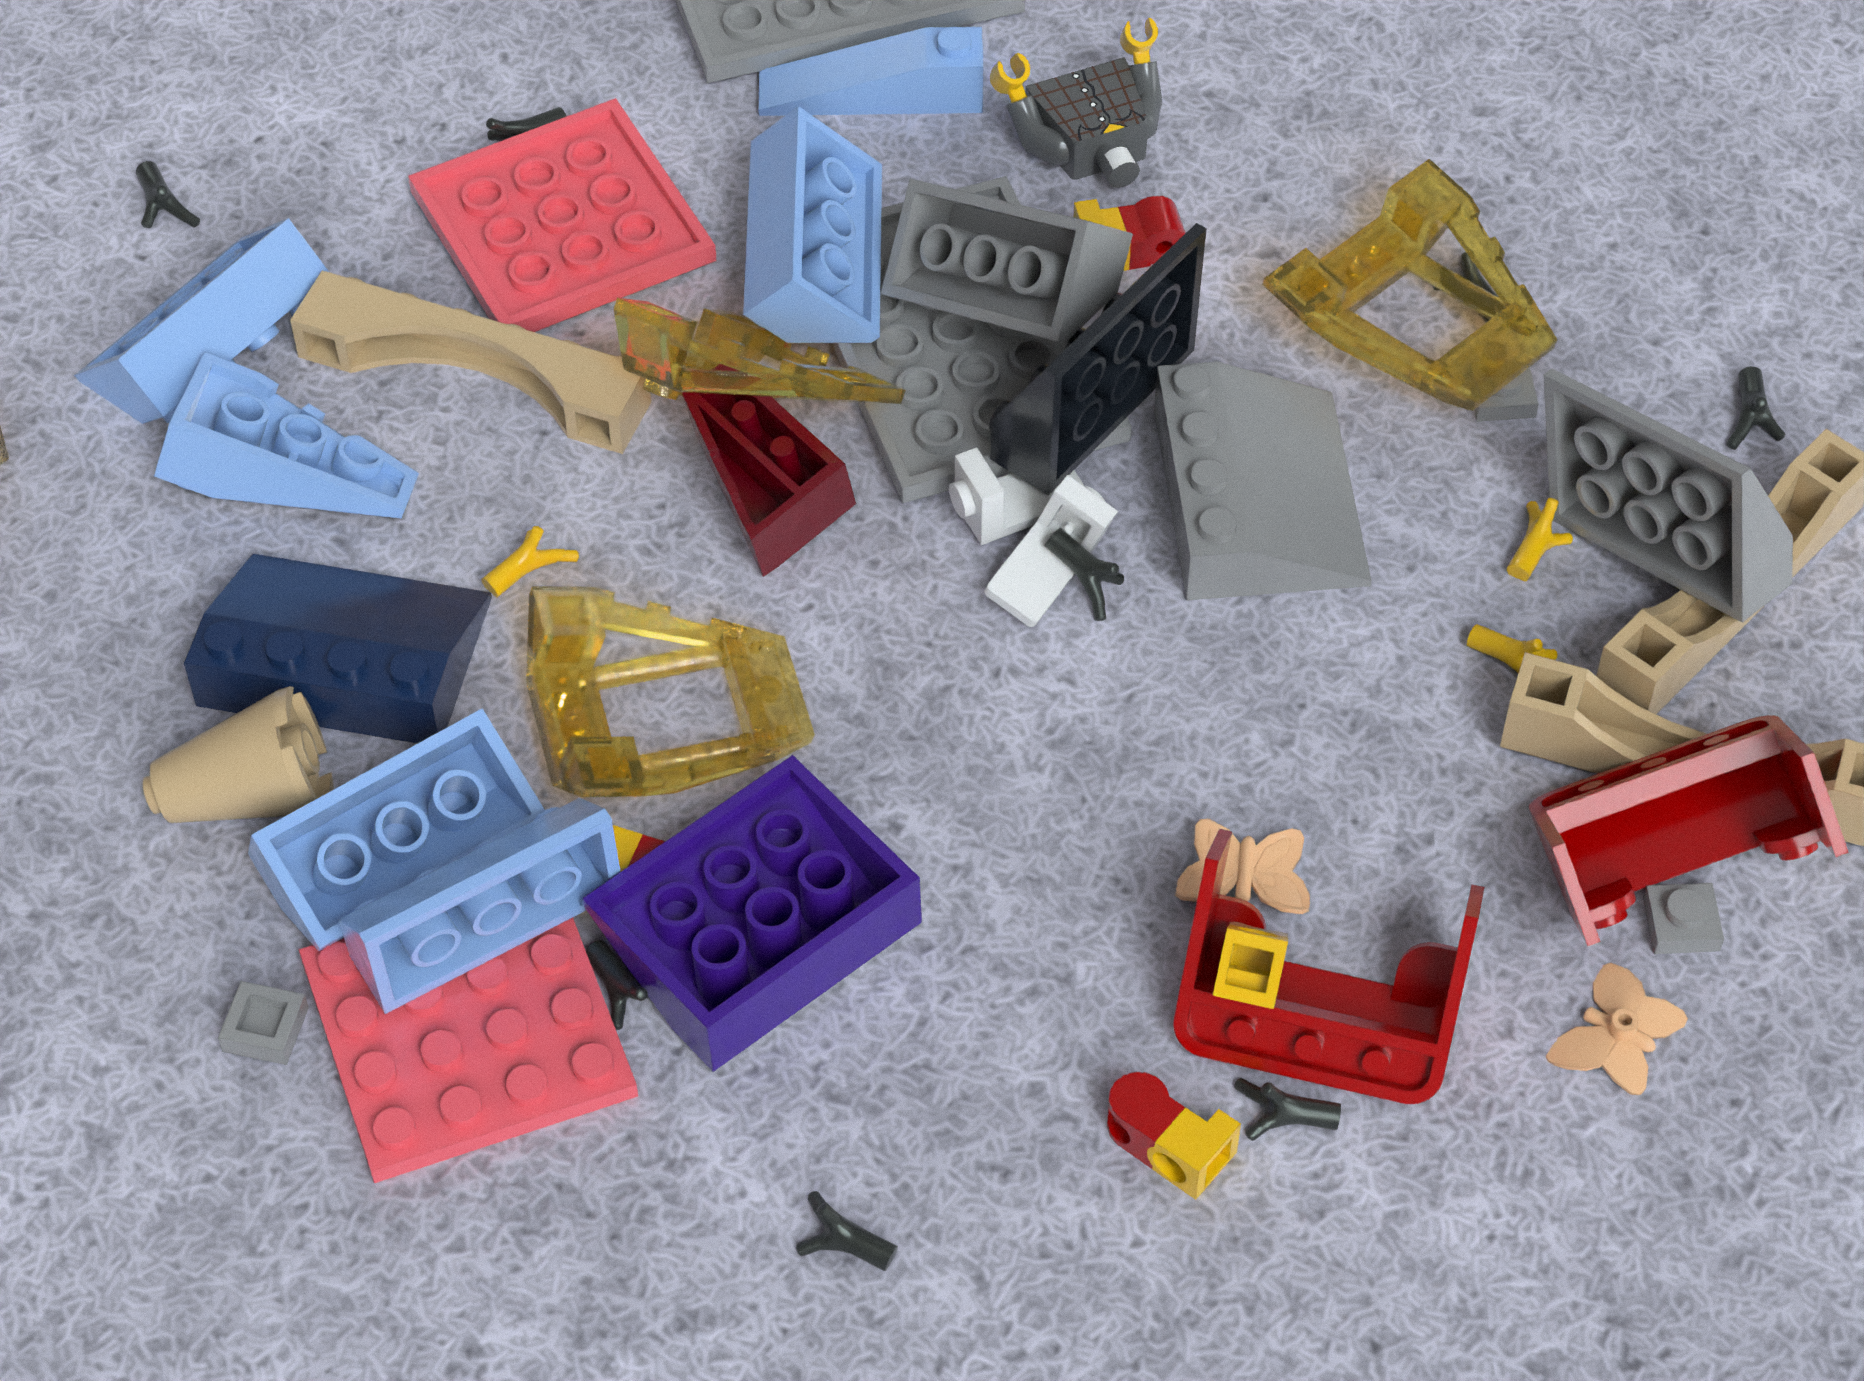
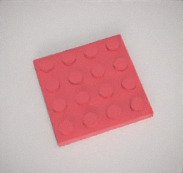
(562, 218)
(473, 1058)

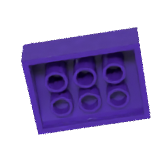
(756, 910)

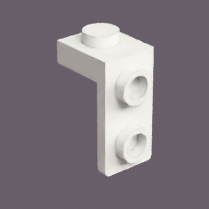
(994, 504)
(1032, 573)

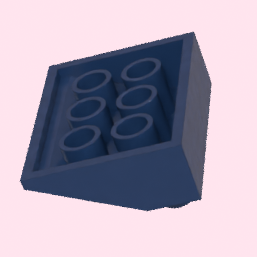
(357, 644)

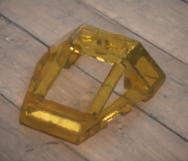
(1395, 243)
(658, 342)
(565, 697)

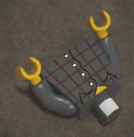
(1090, 116)

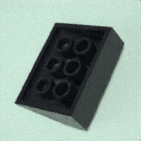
(1102, 371)

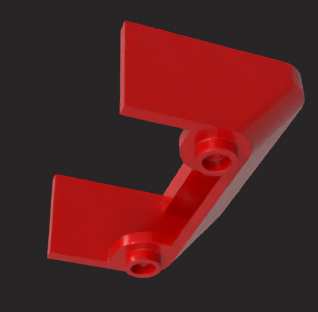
(1681, 813)
(1324, 1022)

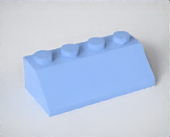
(813, 234)
(215, 312)
(392, 826)
(481, 903)

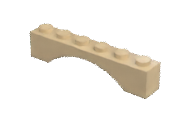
(368, 327)
(1680, 635)
(1583, 723)

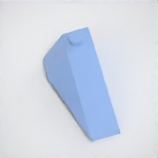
(901, 74)
(252, 445)

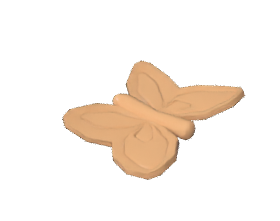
(1262, 866)
(1619, 1032)

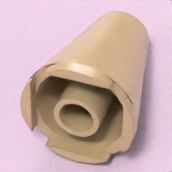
(243, 767)

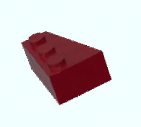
(771, 472)

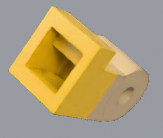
(1251, 965)

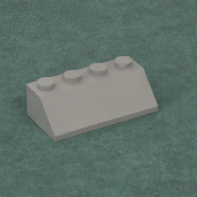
(1003, 261)

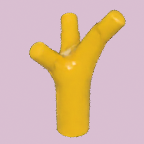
(1537, 539)
(524, 560)
(1506, 648)

